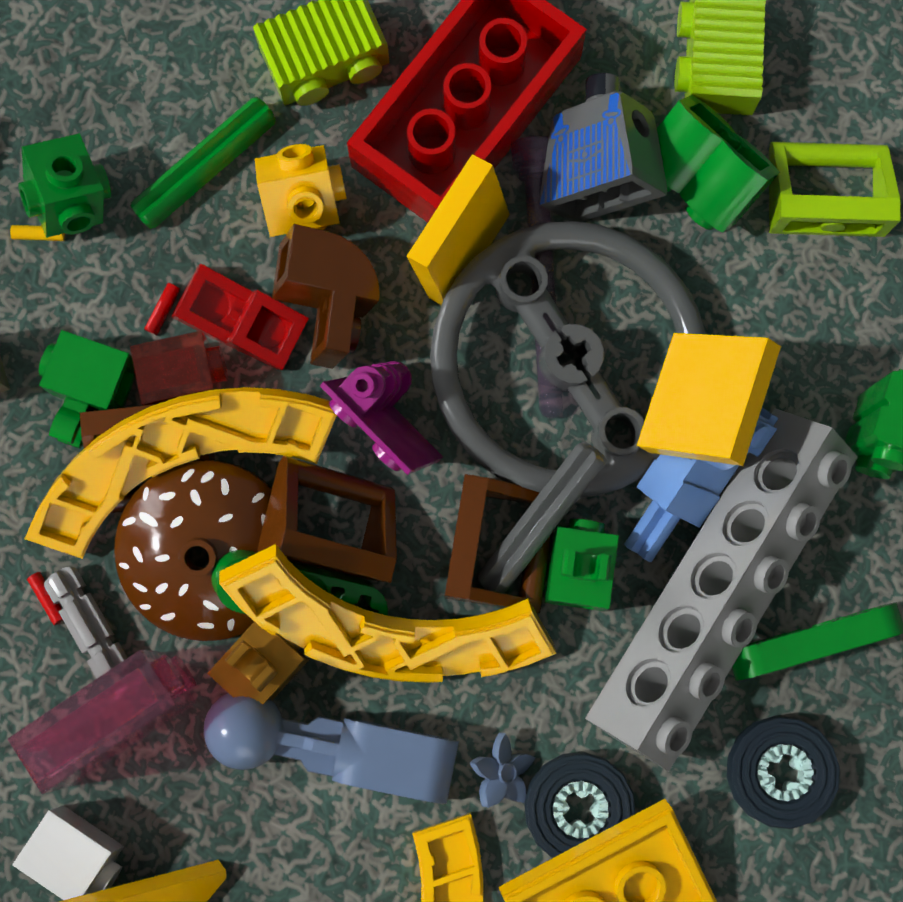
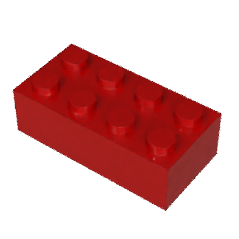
(465, 96)

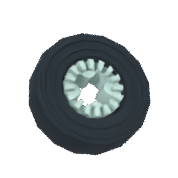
(809, 753)
(583, 776)

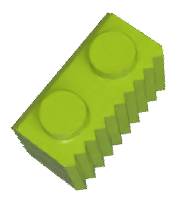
(321, 48)
(722, 53)

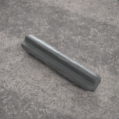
(541, 518)

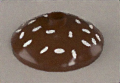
(182, 508)

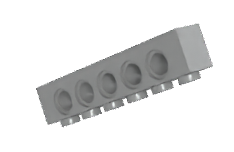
(722, 589)

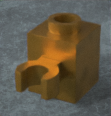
(258, 665)

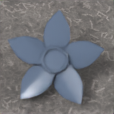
(501, 773)

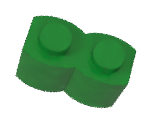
(711, 165)

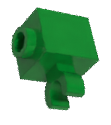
(86, 378)
(582, 566)

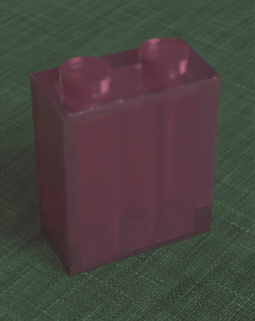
(104, 719)

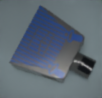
(602, 154)

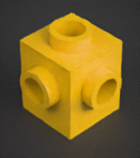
(299, 188)

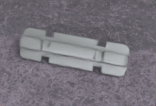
(84, 620)

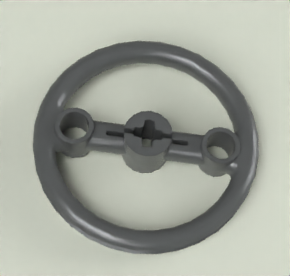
(584, 382)

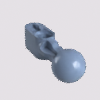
(351, 751)

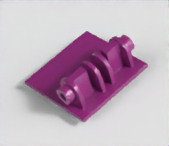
(368, 401)

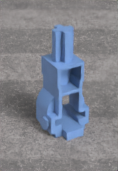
(686, 491)

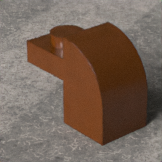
(334, 278)

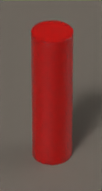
(162, 309)
(37, 584)

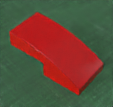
(240, 317)

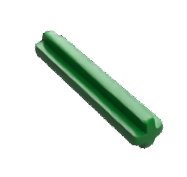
(203, 162)

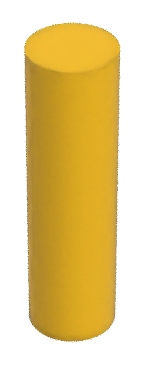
(31, 232)

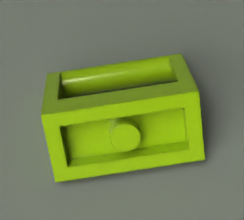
(833, 214)

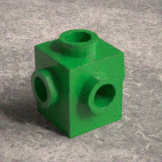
(63, 186)

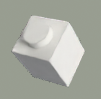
(69, 855)

